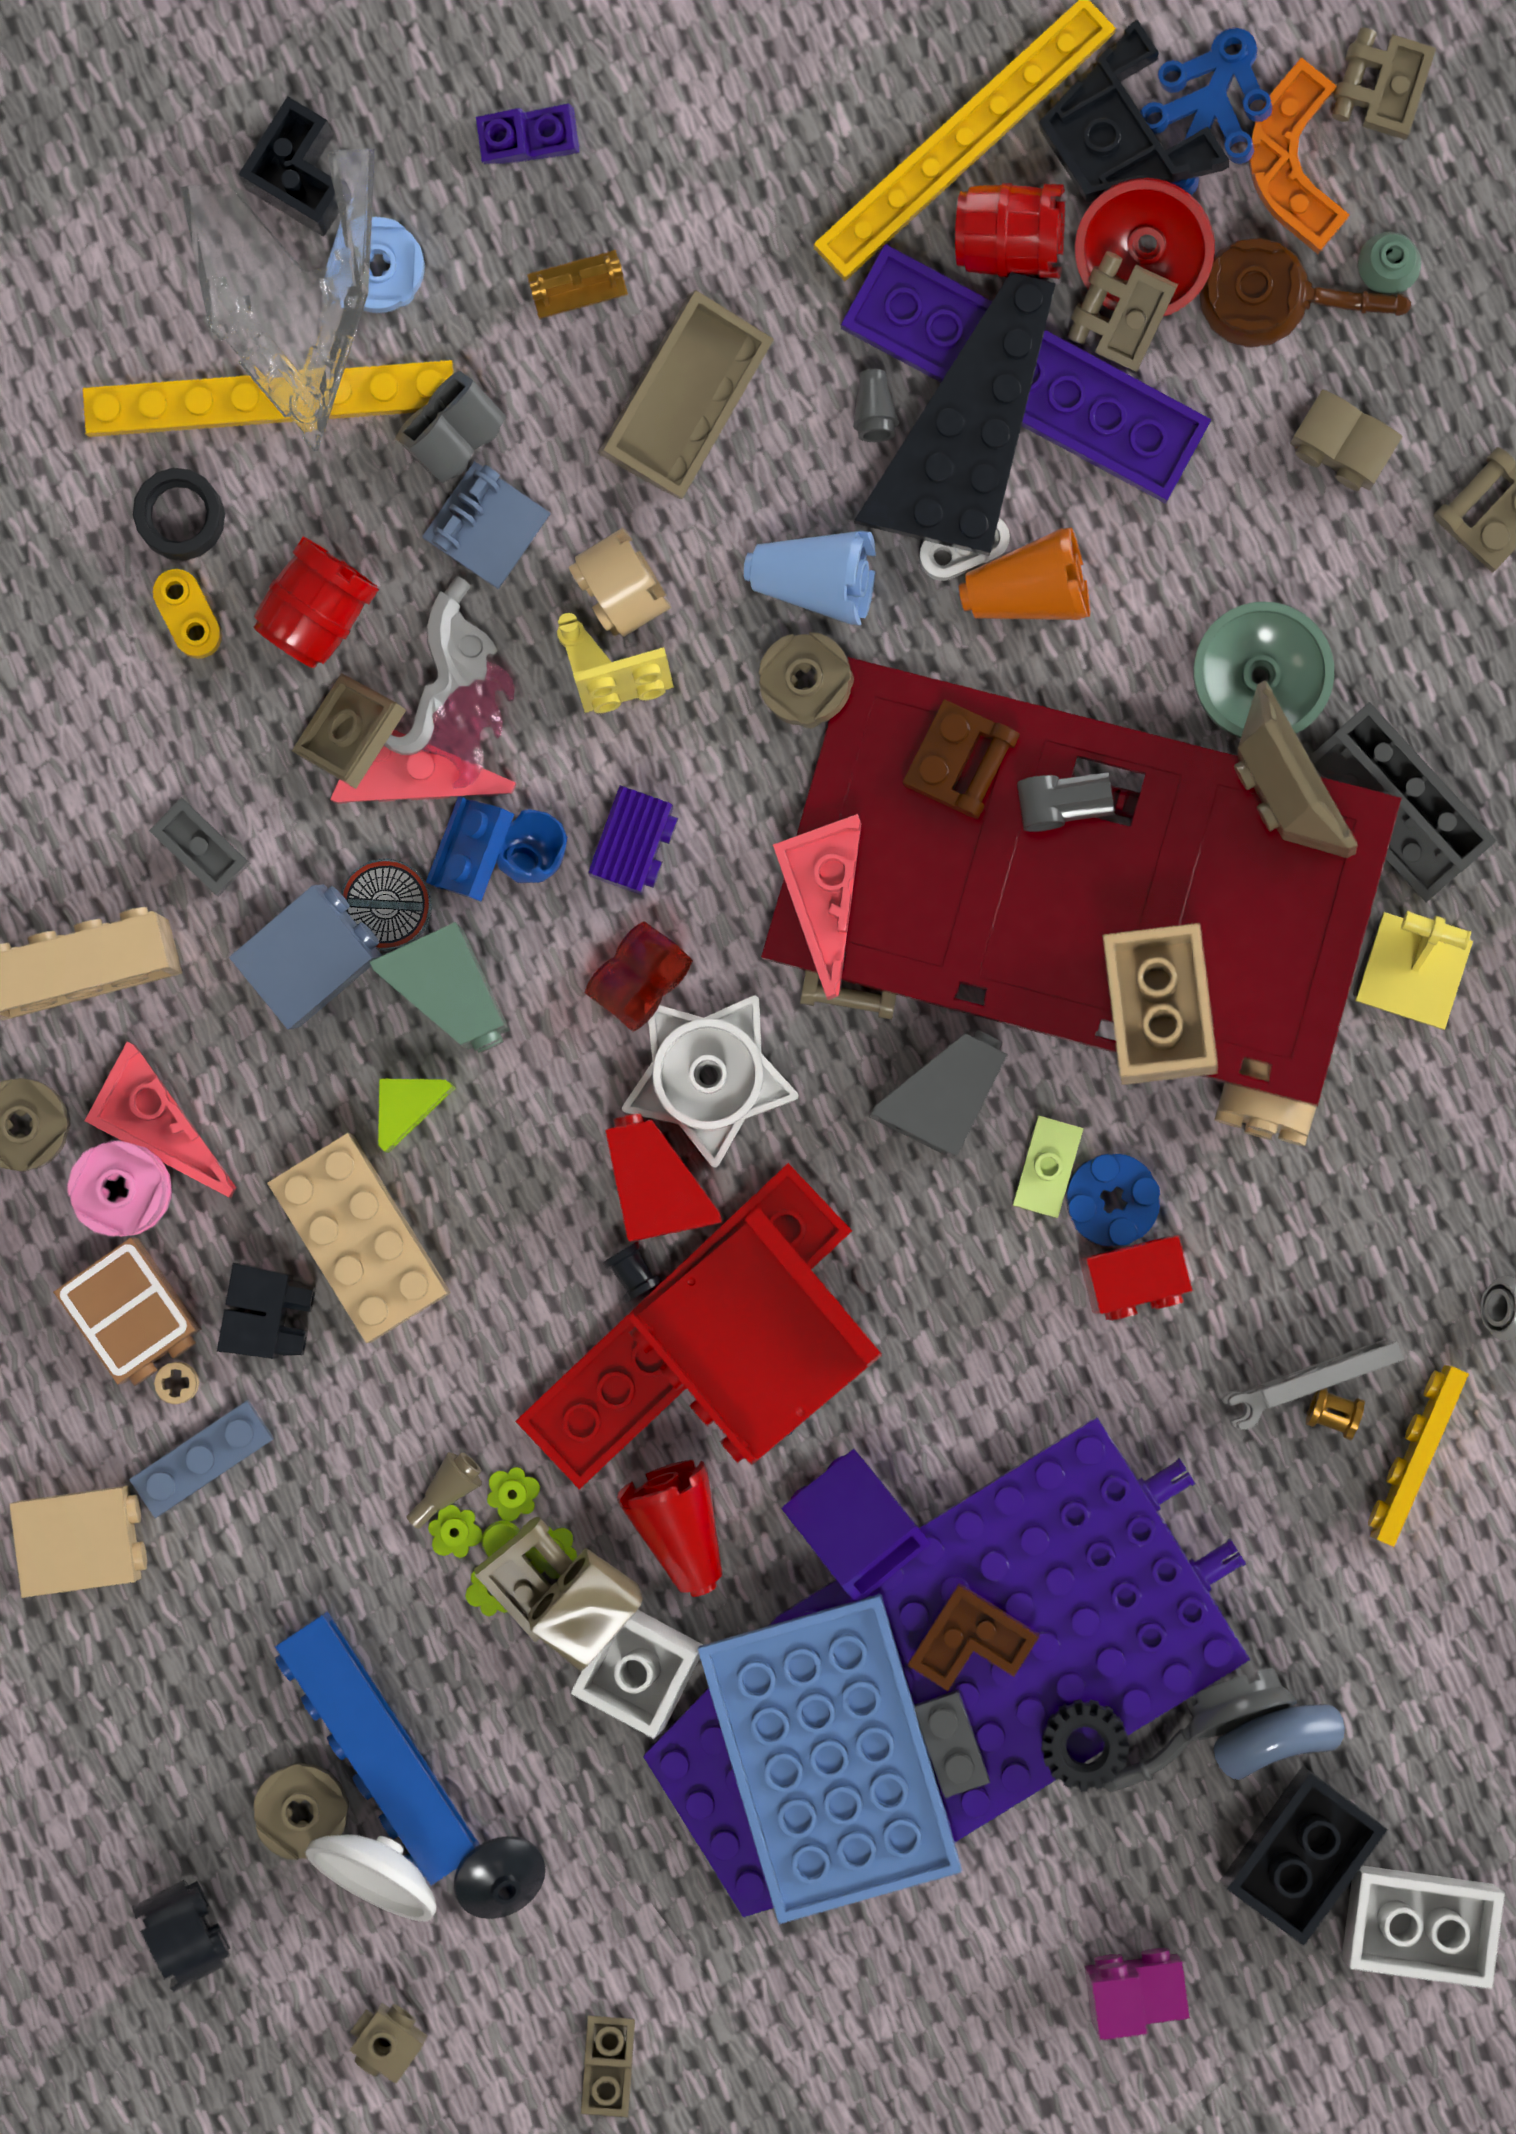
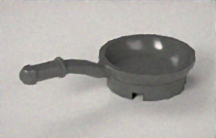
(1213, 1714)

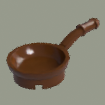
(1263, 291)

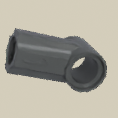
(1052, 801)

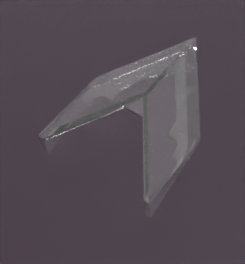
(276, 317)

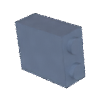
(307, 955)

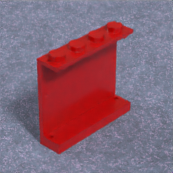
(754, 1339)

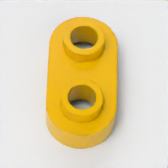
(187, 612)

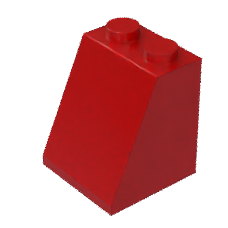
(653, 1182)

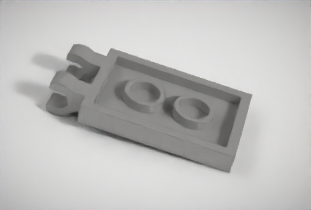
(1311, 1380)

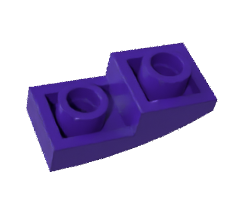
(527, 136)

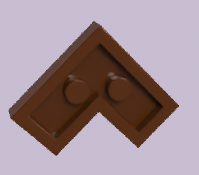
(966, 1626)

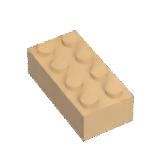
(86, 963)
(359, 1238)

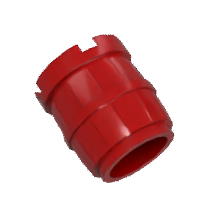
(1010, 230)
(313, 604)

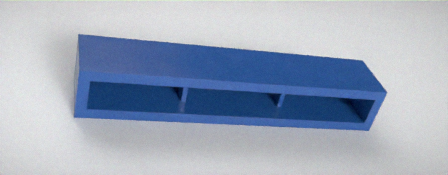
(377, 1748)

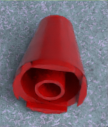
(677, 1524)

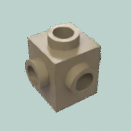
(386, 2058)

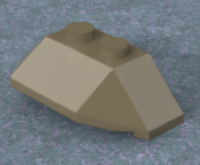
(1287, 781)

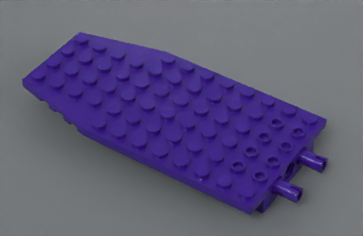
(1064, 1550)

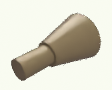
(452, 1481)

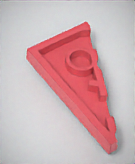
(416, 778)
(821, 881)
(143, 1113)

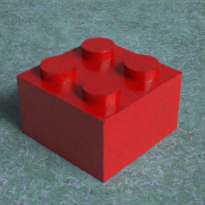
(1135, 1276)

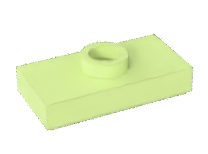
(1047, 1166)

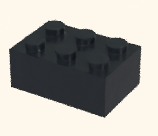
(1303, 1855)

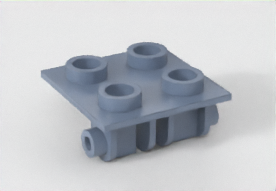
(486, 524)

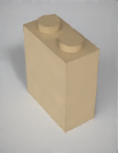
(77, 1541)

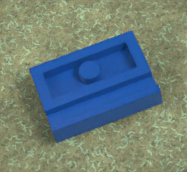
(469, 848)

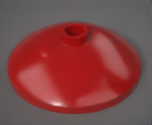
(1152, 208)

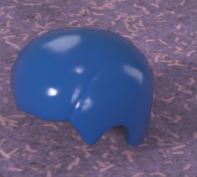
(532, 847)

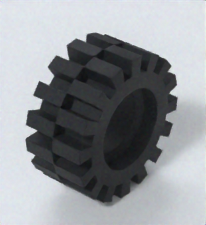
(1085, 1774)

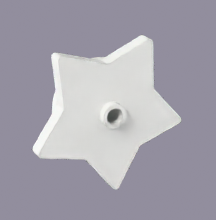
(745, 1080)

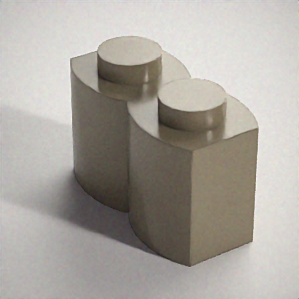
(1345, 441)

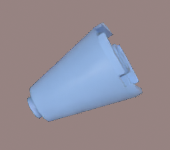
(817, 573)

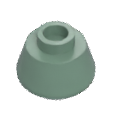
(1380, 270)

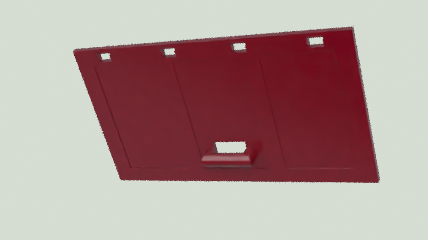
(1029, 911)

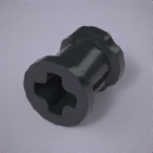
(631, 1272)

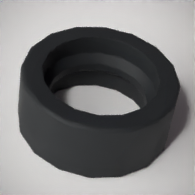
(167, 480)

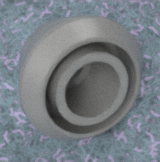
(1499, 1308)

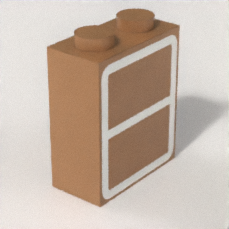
(128, 1312)

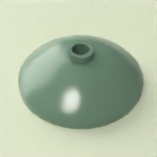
(1268, 639)

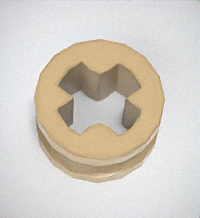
(186, 1393)

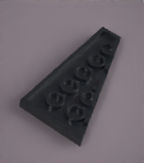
(960, 452)

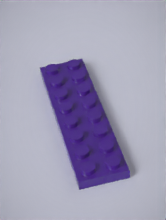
(1072, 395)

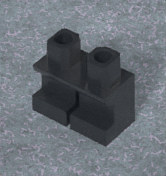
(266, 1292)

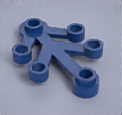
(1212, 100)

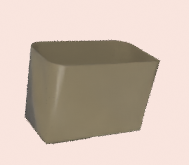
(585, 1609)

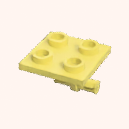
(608, 683)
(1415, 968)

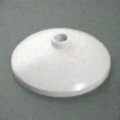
(374, 1873)

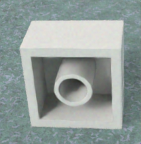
(640, 1674)

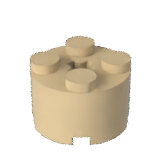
(621, 583)
(1264, 1112)

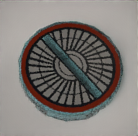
(389, 901)

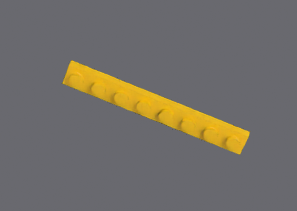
(964, 138)
(242, 402)

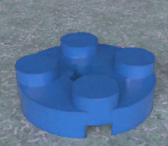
(1119, 1226)

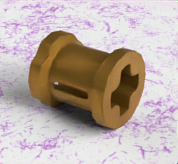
(1352, 1413)

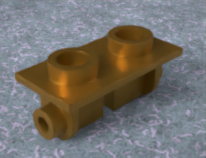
(577, 284)

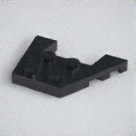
(1105, 136)

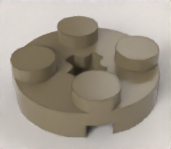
(810, 705)
(48, 1124)
(299, 1783)

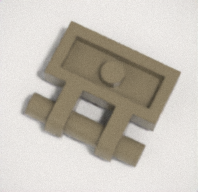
(1397, 87)
(1135, 317)

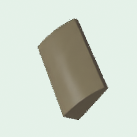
(686, 395)

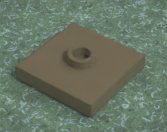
(348, 730)

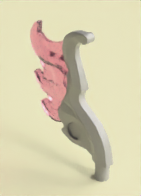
(462, 696)

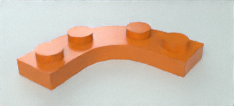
(1276, 164)

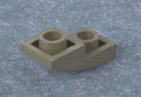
(608, 2066)

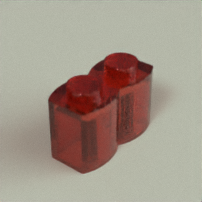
(638, 976)

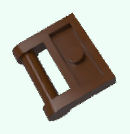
(947, 753)

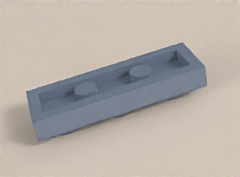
(201, 1459)

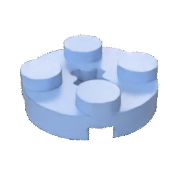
(407, 267)

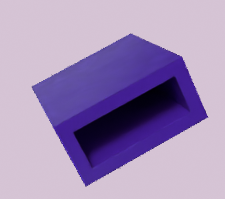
(855, 1525)

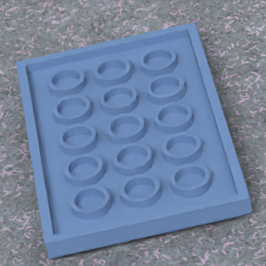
(829, 1759)

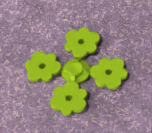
(497, 1533)

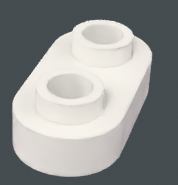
(961, 560)

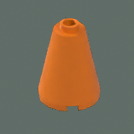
(1031, 582)

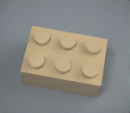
(1160, 1004)

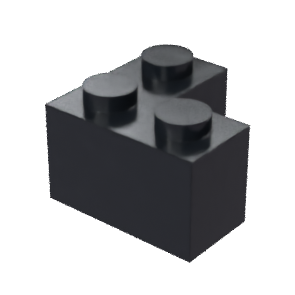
(285, 171)

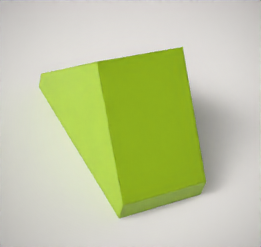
(405, 1105)

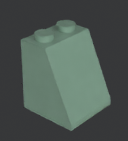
(446, 985)

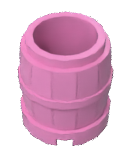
(145, 1178)

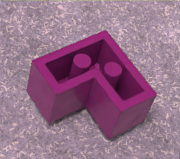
(1135, 1992)

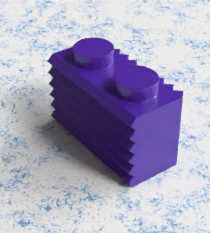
(632, 840)

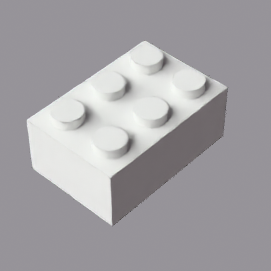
(1423, 1926)

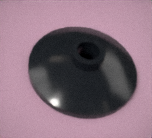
(499, 1877)

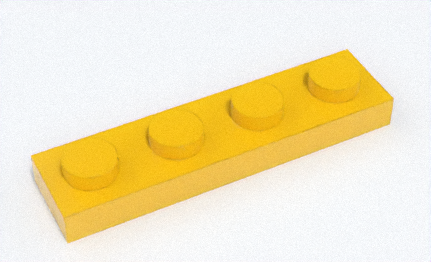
(1408, 1472)

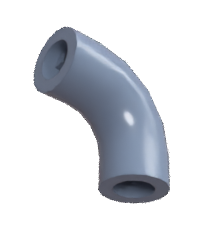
(1278, 1737)

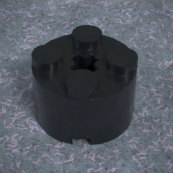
(181, 1935)

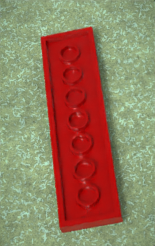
(618, 1385)

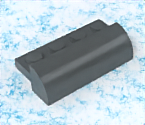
(1433, 829)

